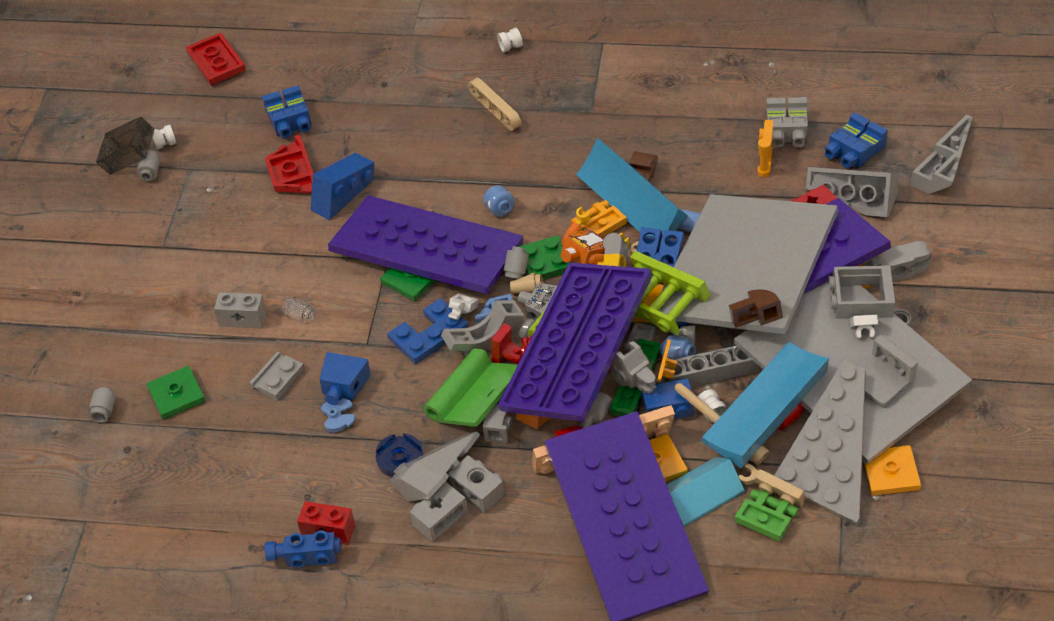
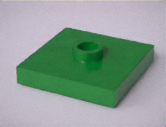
(405, 283)
(175, 392)

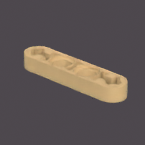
(494, 104)

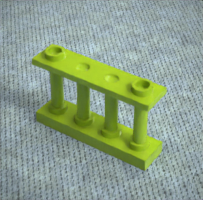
(676, 281)

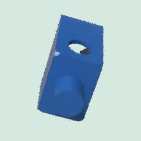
(343, 376)

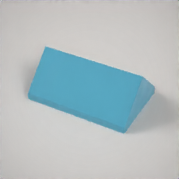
(705, 489)

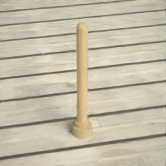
(760, 454)

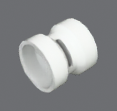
(509, 40)
(159, 138)
(711, 398)

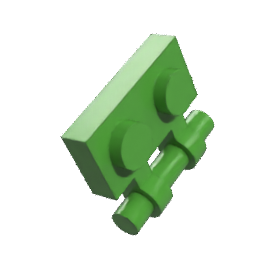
(763, 519)

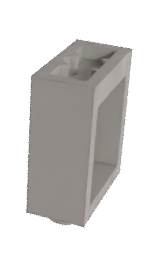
(862, 276)

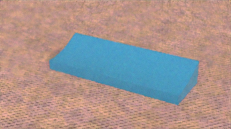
(629, 190)
(765, 403)

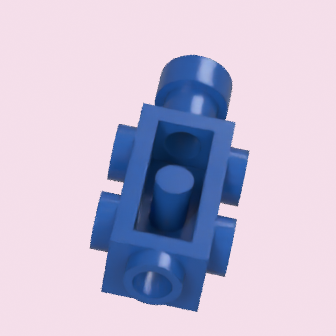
(305, 552)

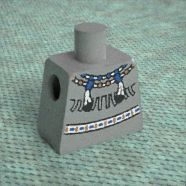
(536, 301)

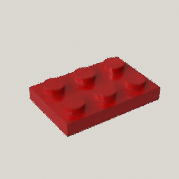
(215, 58)

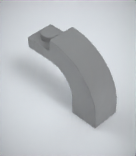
(480, 335)

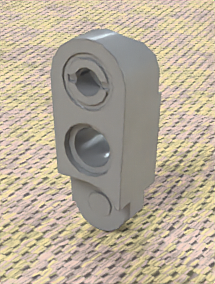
(904, 260)

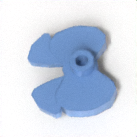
(336, 421)

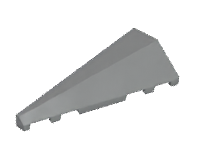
(941, 166)

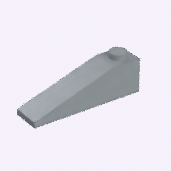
(861, 190)
(427, 473)

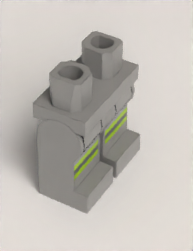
(788, 128)

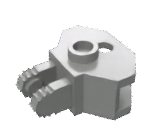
(633, 368)

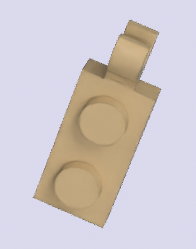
(774, 485)

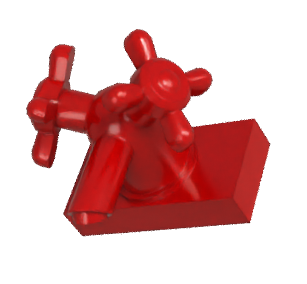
(504, 348)

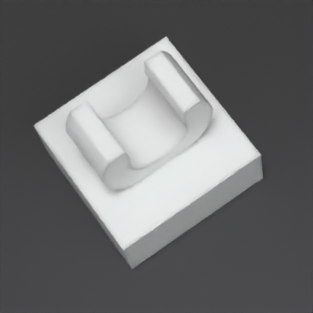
(864, 322)

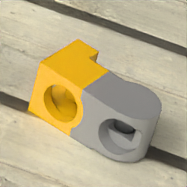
(615, 251)

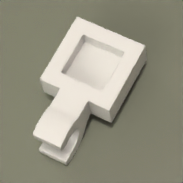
(462, 305)

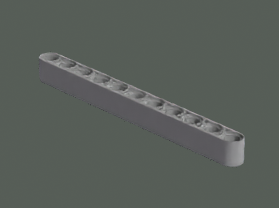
(727, 362)

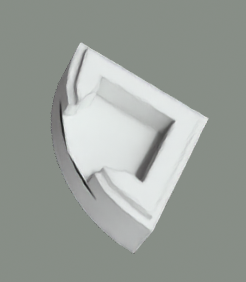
(688, 332)

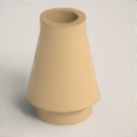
(526, 283)

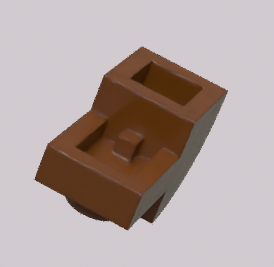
(644, 163)
(760, 306)

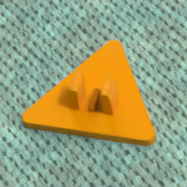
(666, 362)

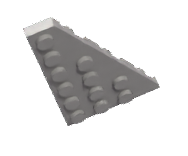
(829, 448)

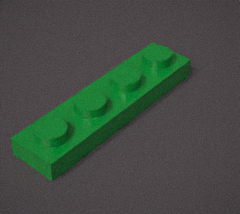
(628, 399)

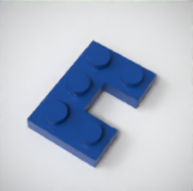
(422, 345)

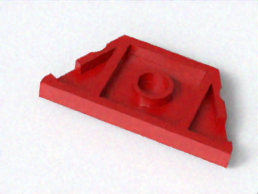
(290, 168)

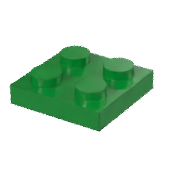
(545, 257)

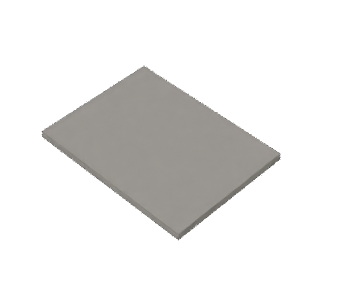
(749, 247)
(821, 333)

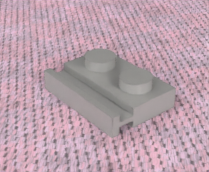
(277, 376)

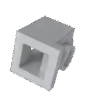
(497, 426)

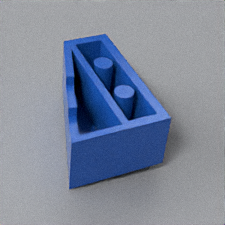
(339, 184)

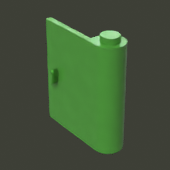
(470, 390)

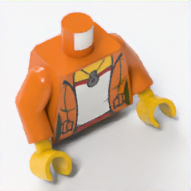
(583, 244)

